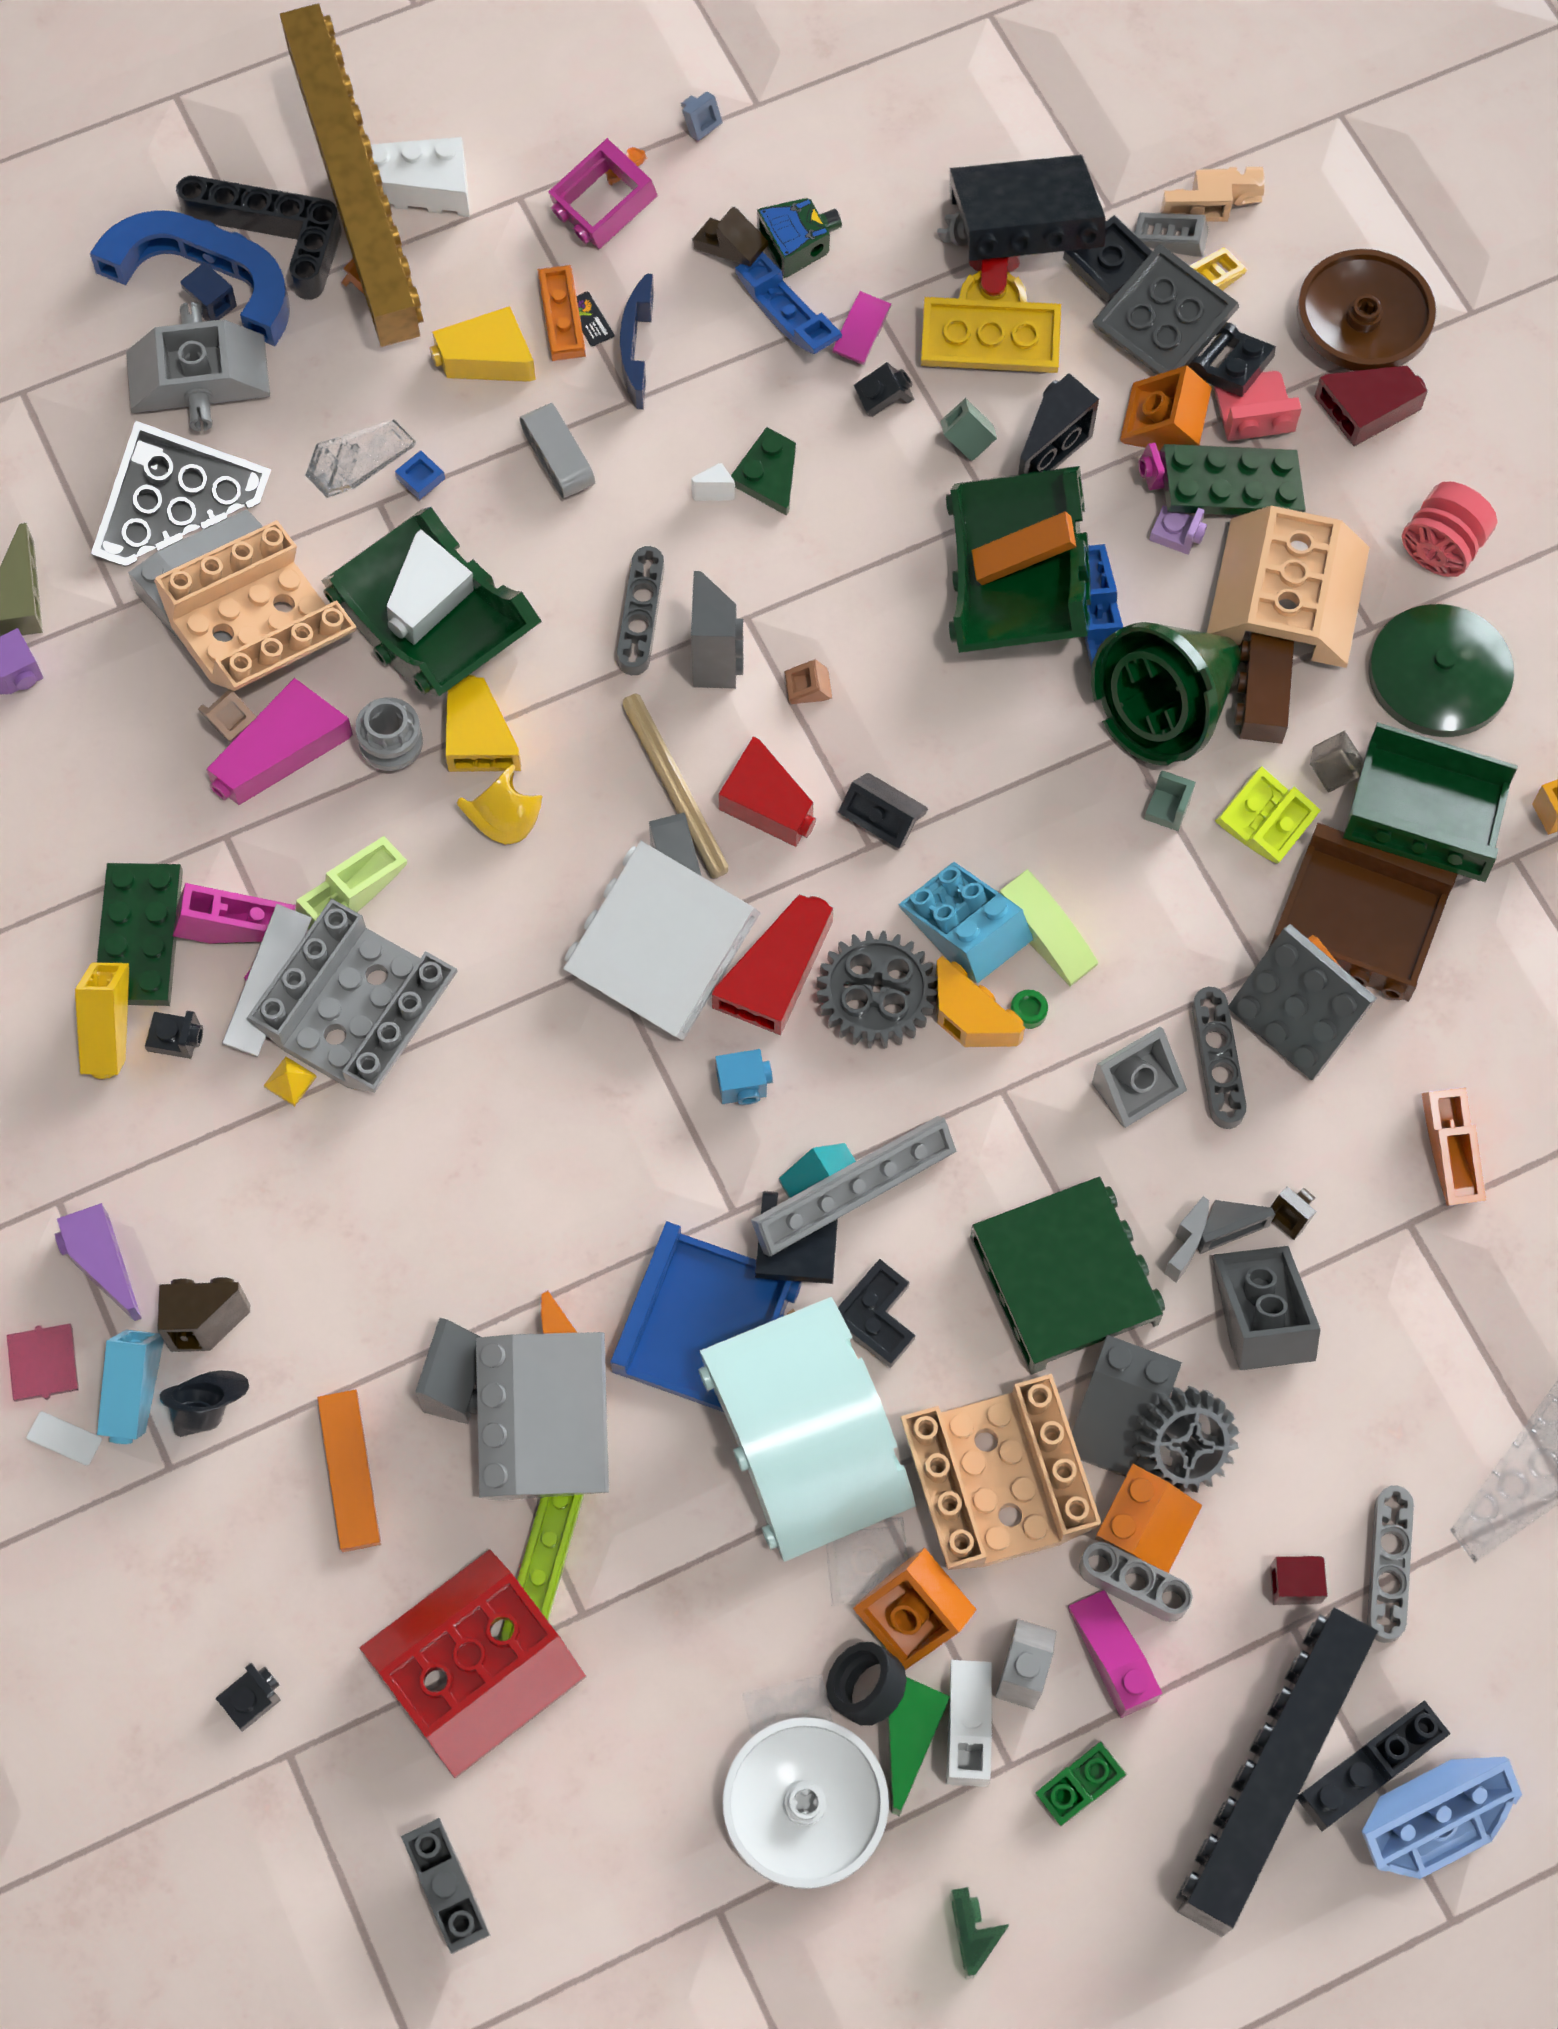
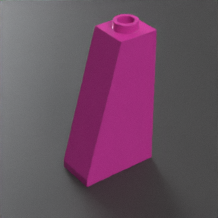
(277, 743)

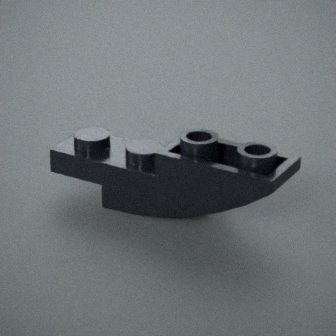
(1373, 1765)

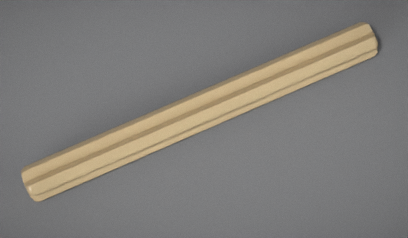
(675, 785)

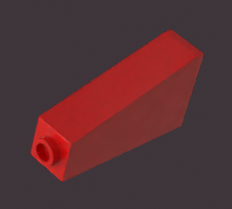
(774, 970)

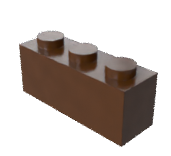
(1264, 688)

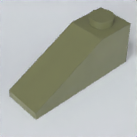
(20, 586)

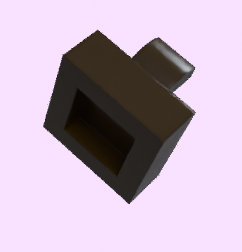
(1293, 1211)

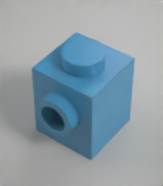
(743, 1077)

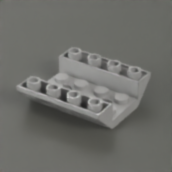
(328, 990)

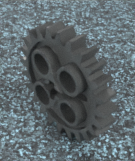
(873, 1020)

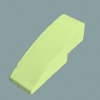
(355, 880)
(1051, 929)

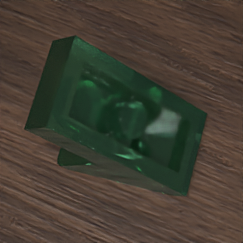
(973, 1944)

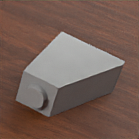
(1026, 1664)

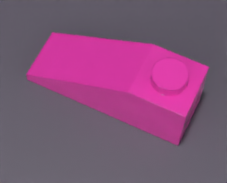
(222, 916)
(1115, 1654)

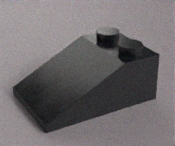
(1061, 425)

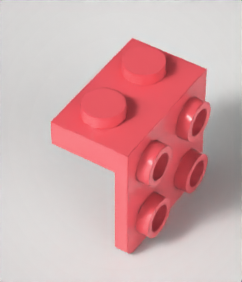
(1260, 411)

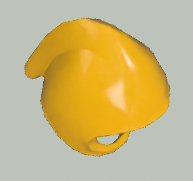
(503, 811)

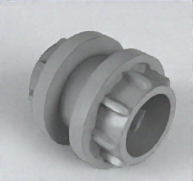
(389, 734)

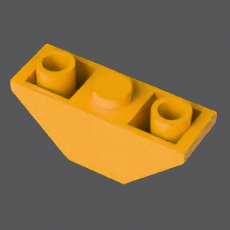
(971, 1011)

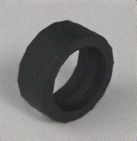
(882, 1699)

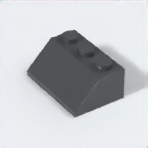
(715, 636)

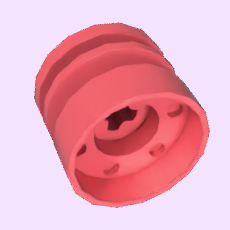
(1449, 529)

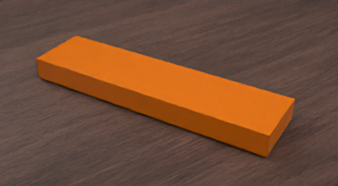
(349, 1471)

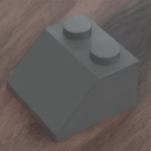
(450, 1374)

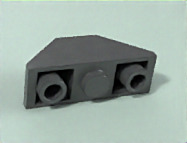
(446, 1886)

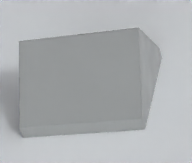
(1139, 1078)

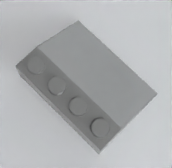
(542, 1415)

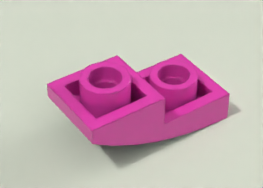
(862, 327)

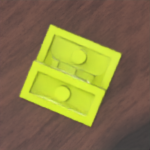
(1267, 815)

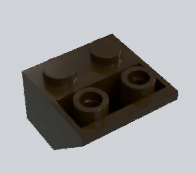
(199, 1314)

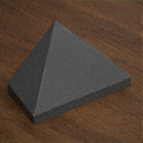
(1233, 1221)

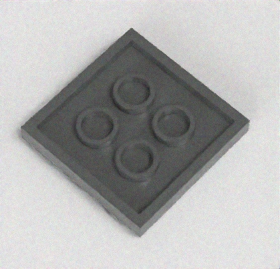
(1165, 312)
(1301, 1002)

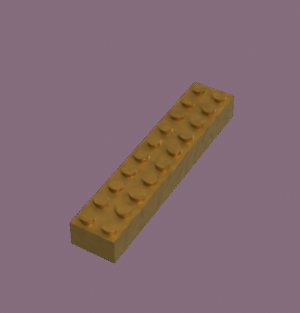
(353, 174)

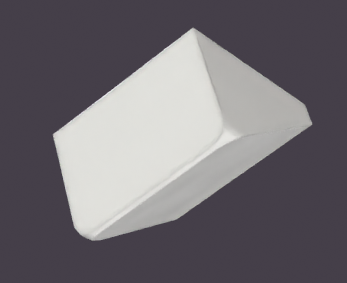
(713, 485)

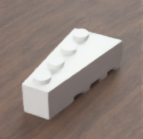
(424, 174)

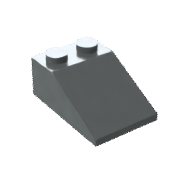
(1266, 1308)
(1117, 1394)

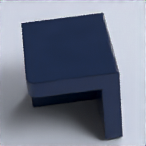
(210, 291)

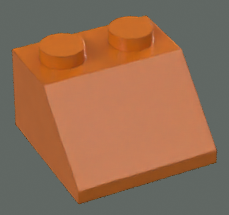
(1167, 409)
(1149, 1519)
(915, 1609)

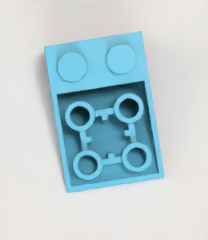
(968, 921)

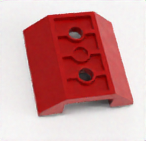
(490, 1682)

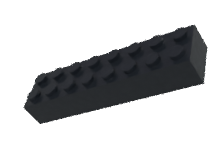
(1277, 1772)

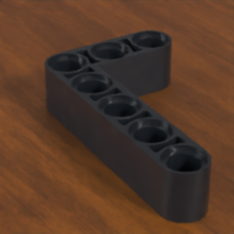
(271, 212)

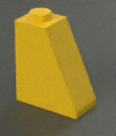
(484, 349)
(477, 730)
(102, 1018)

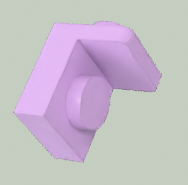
(1178, 530)

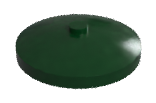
(1441, 670)

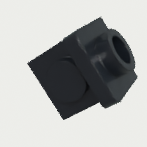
(174, 1034)
(249, 1696)

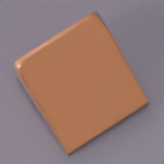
(808, 683)

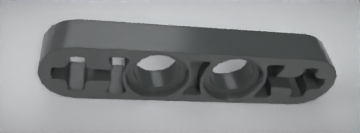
(640, 610)
(1215, 1057)

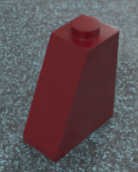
(1370, 399)

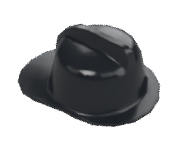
(201, 1401)

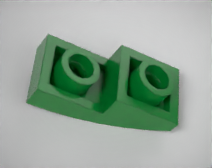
(1081, 1783)

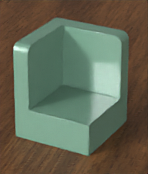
(968, 429)
(1170, 800)

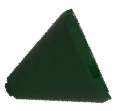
(1163, 688)

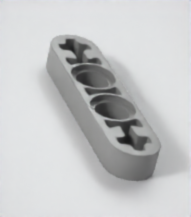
(1387, 1563)

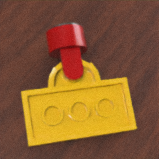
(991, 324)

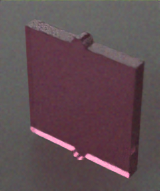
(42, 1362)

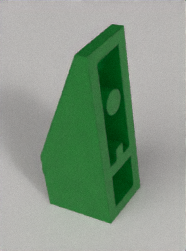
(910, 1735)

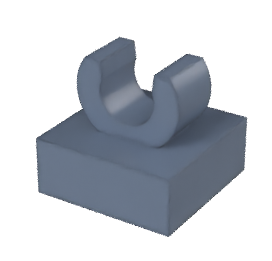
(701, 115)

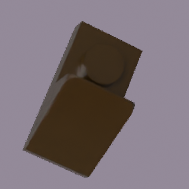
(731, 238)

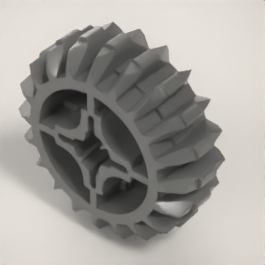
(1198, 1455)

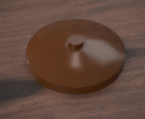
(1366, 310)

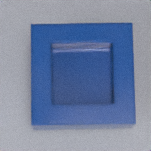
(420, 475)

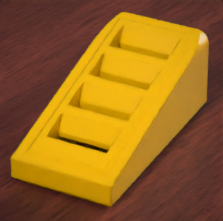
(1213, 272)

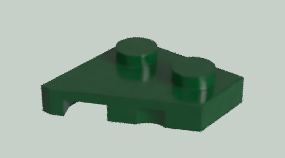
(768, 470)

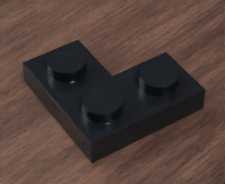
(867, 1313)

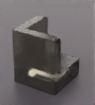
(1336, 761)

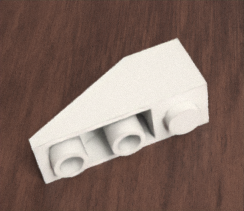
(969, 1724)

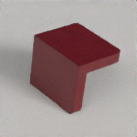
(1298, 1580)

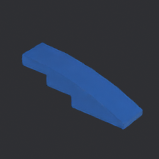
(1103, 611)

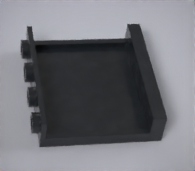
(1028, 207)

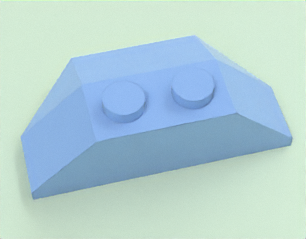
(1441, 1815)

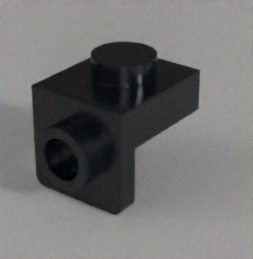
(883, 388)

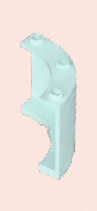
(808, 1428)

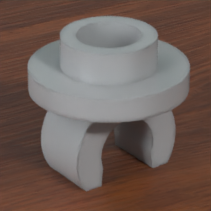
(956, 232)

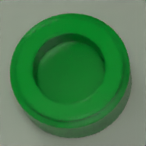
(1030, 1007)

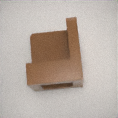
(228, 715)

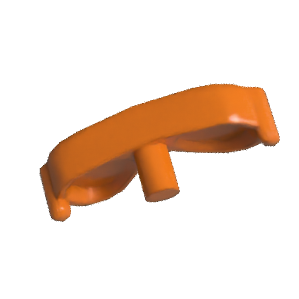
(634, 154)

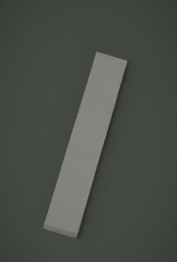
(853, 1186)

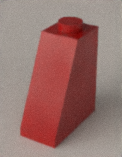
(767, 796)

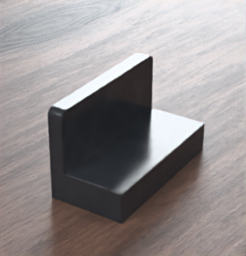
(881, 809)

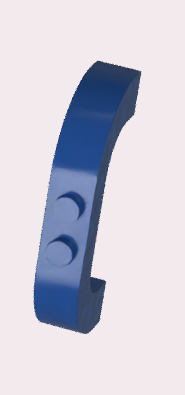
(169, 232)

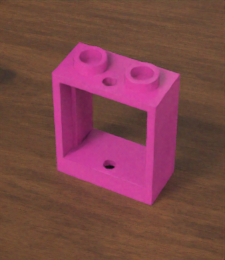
(581, 177)

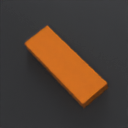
(561, 313)
(1024, 548)

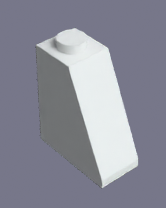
(426, 589)

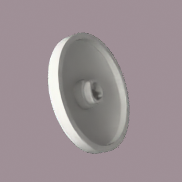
(805, 1803)

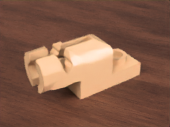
(1216, 192)

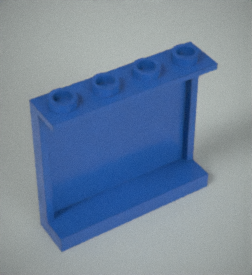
(688, 1303)

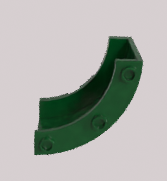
(1037, 601)
(456, 645)

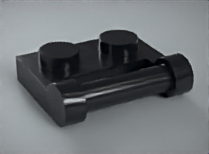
(1240, 366)

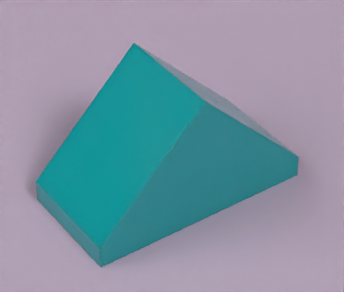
(815, 1167)

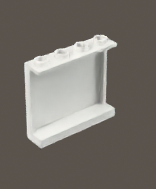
(660, 939)

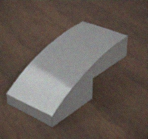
(1190, 1233)

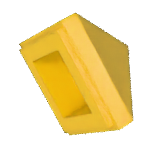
(290, 1081)

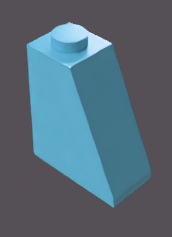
(128, 1384)

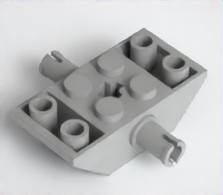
(196, 366)

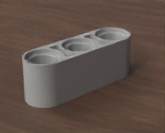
(557, 450)
(1155, 1579)

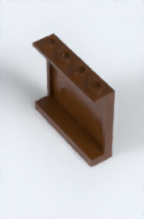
(1368, 909)

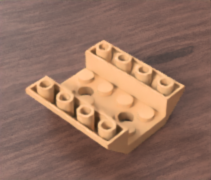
(1264, 568)
(236, 593)
(1029, 1470)

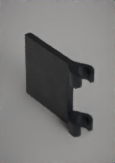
(803, 1261)

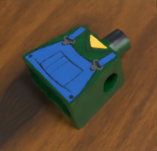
(796, 233)

